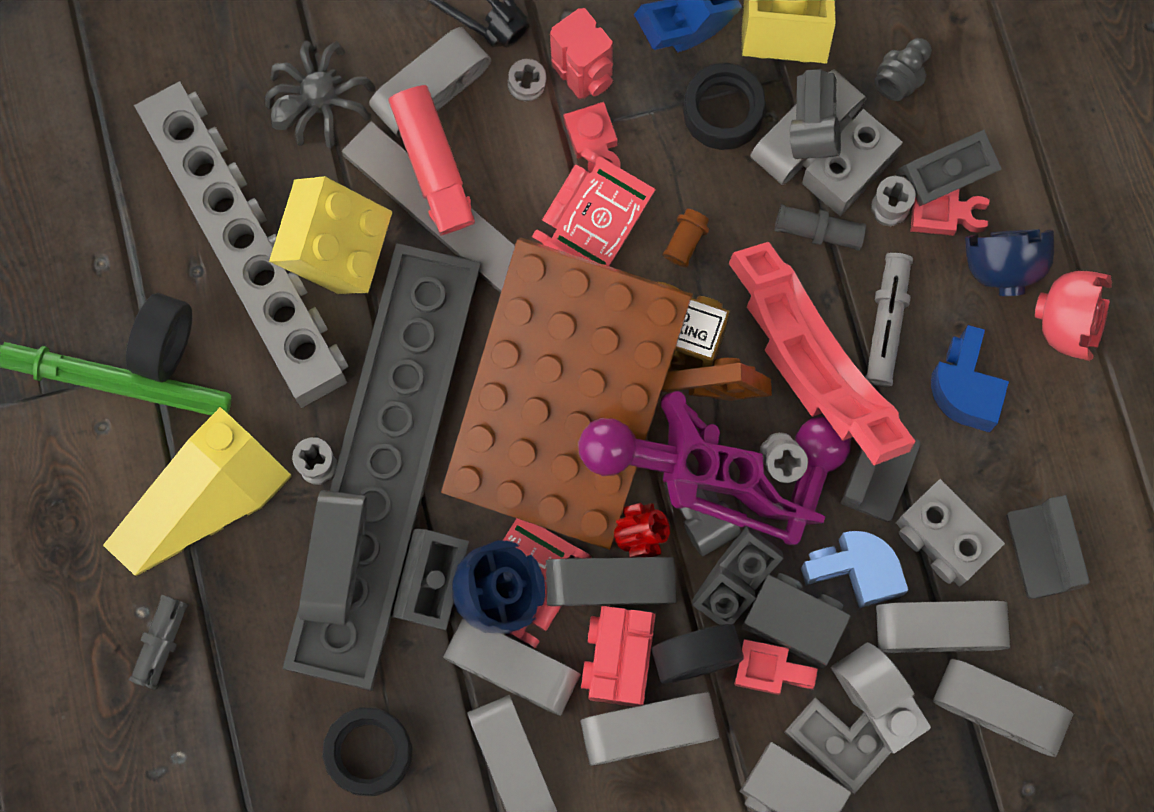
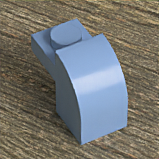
(867, 560)

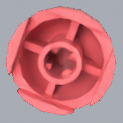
(1074, 312)

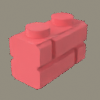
(582, 54)
(620, 656)

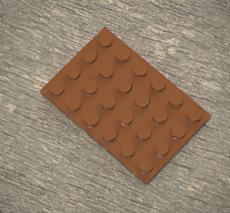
(560, 353)

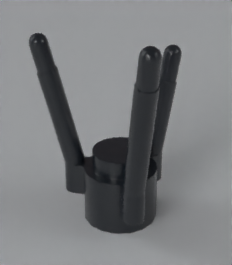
(505, 21)

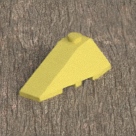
(202, 489)

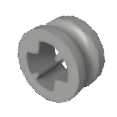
(517, 71)

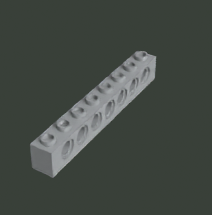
(164, 117)

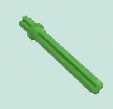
(111, 379)

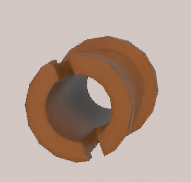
(686, 237)

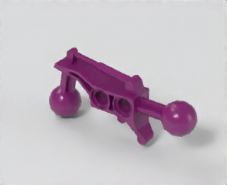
(610, 448)

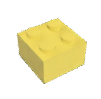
(331, 235)

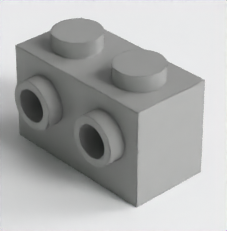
(864, 155)
(948, 534)

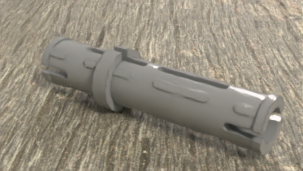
(896, 270)

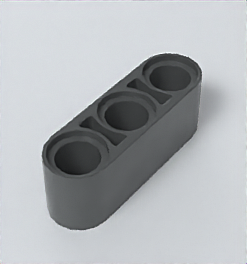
(333, 557)
(610, 581)

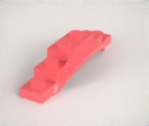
(814, 359)

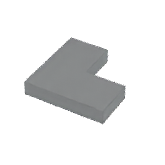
(842, 751)

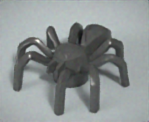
(316, 91)

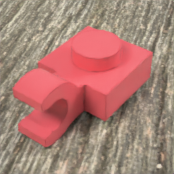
(766, 669)

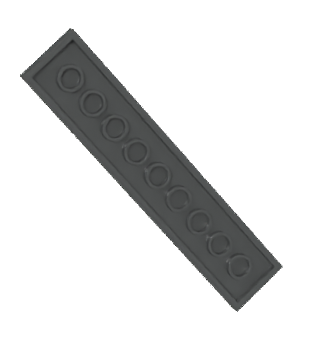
(391, 451)

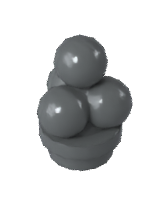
(903, 70)

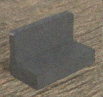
(951, 167)
(878, 487)
(1047, 548)

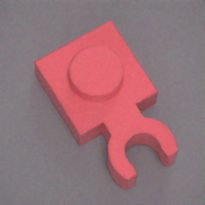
(592, 130)
(946, 212)

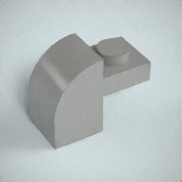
(882, 694)

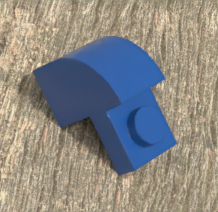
(684, 21)
(966, 394)

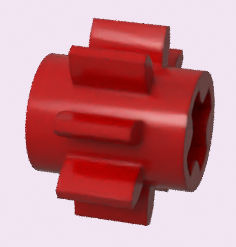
(642, 530)

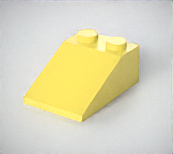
(788, 29)

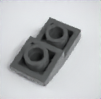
(735, 577)

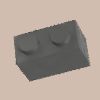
(427, 578)
(797, 620)

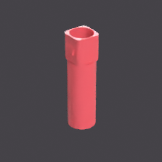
(432, 159)

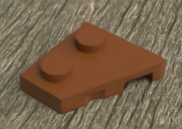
(723, 381)

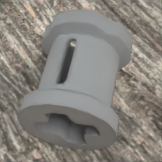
(896, 187)
(308, 449)
(793, 466)

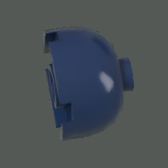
(1010, 259)
(498, 588)

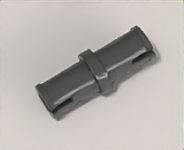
(820, 227)
(158, 642)

